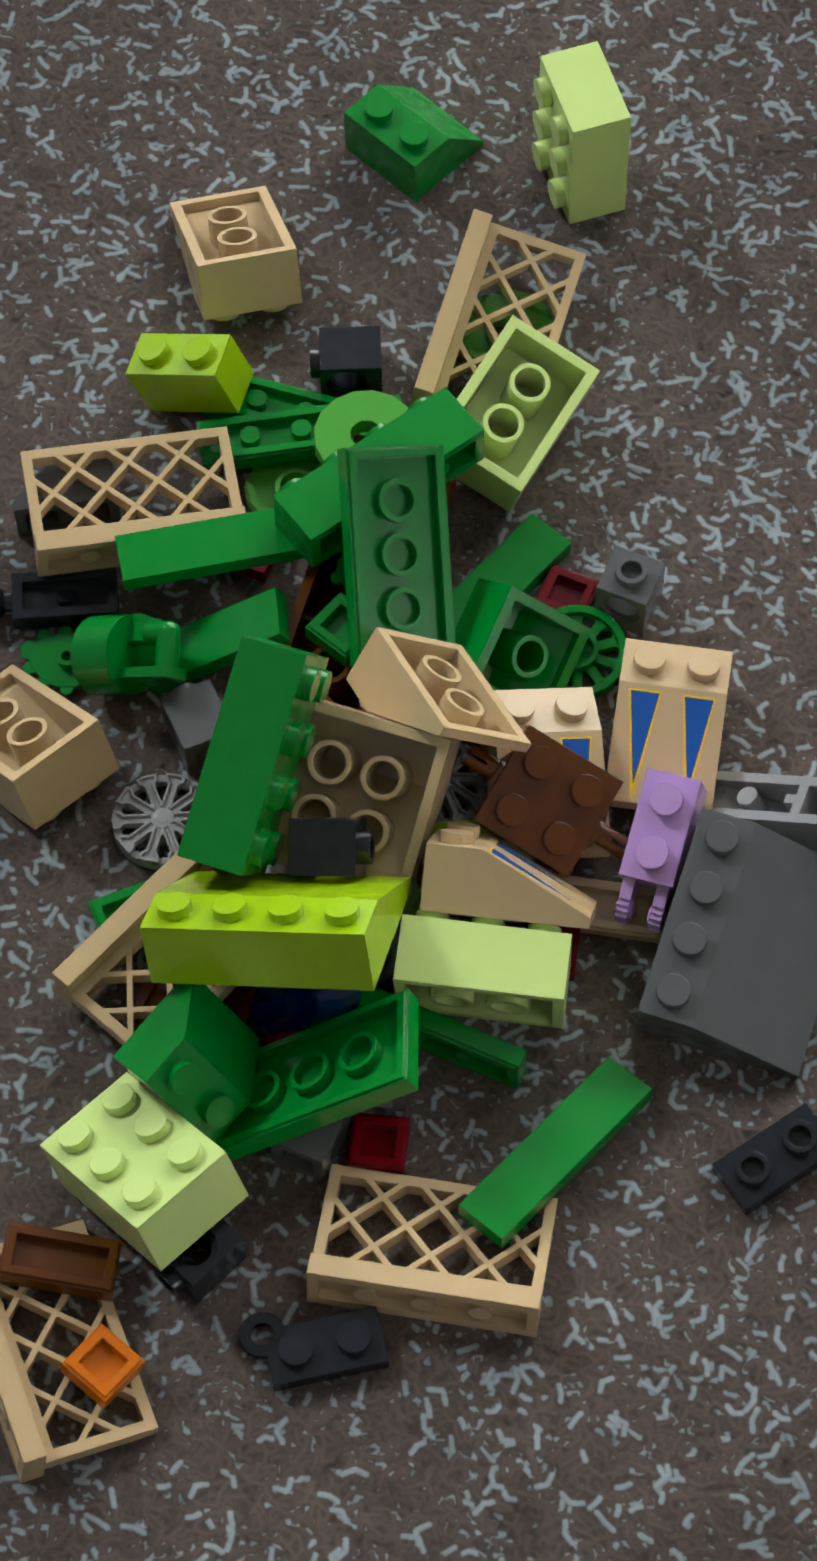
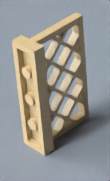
(462, 298)
(94, 545)
(112, 946)
(414, 1289)
(19, 1410)

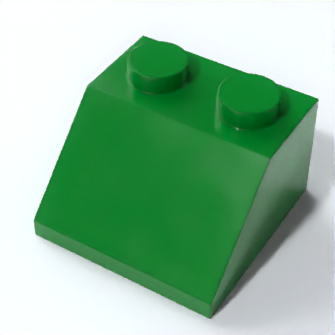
(407, 138)
(519, 638)
(195, 1058)

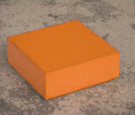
(102, 1366)

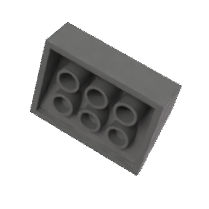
(738, 948)

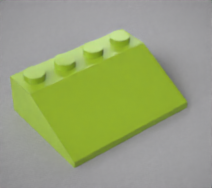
(273, 930)

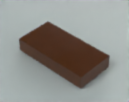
(59, 1261)

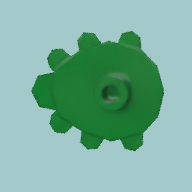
(51, 659)

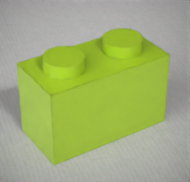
(190, 372)

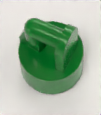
(125, 653)

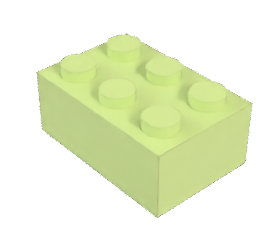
(581, 133)
(523, 403)
(485, 968)
(144, 1170)

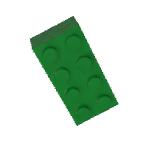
(255, 757)

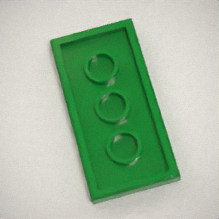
(395, 542)
(329, 1074)

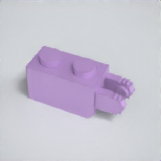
(659, 843)

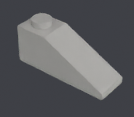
(771, 800)

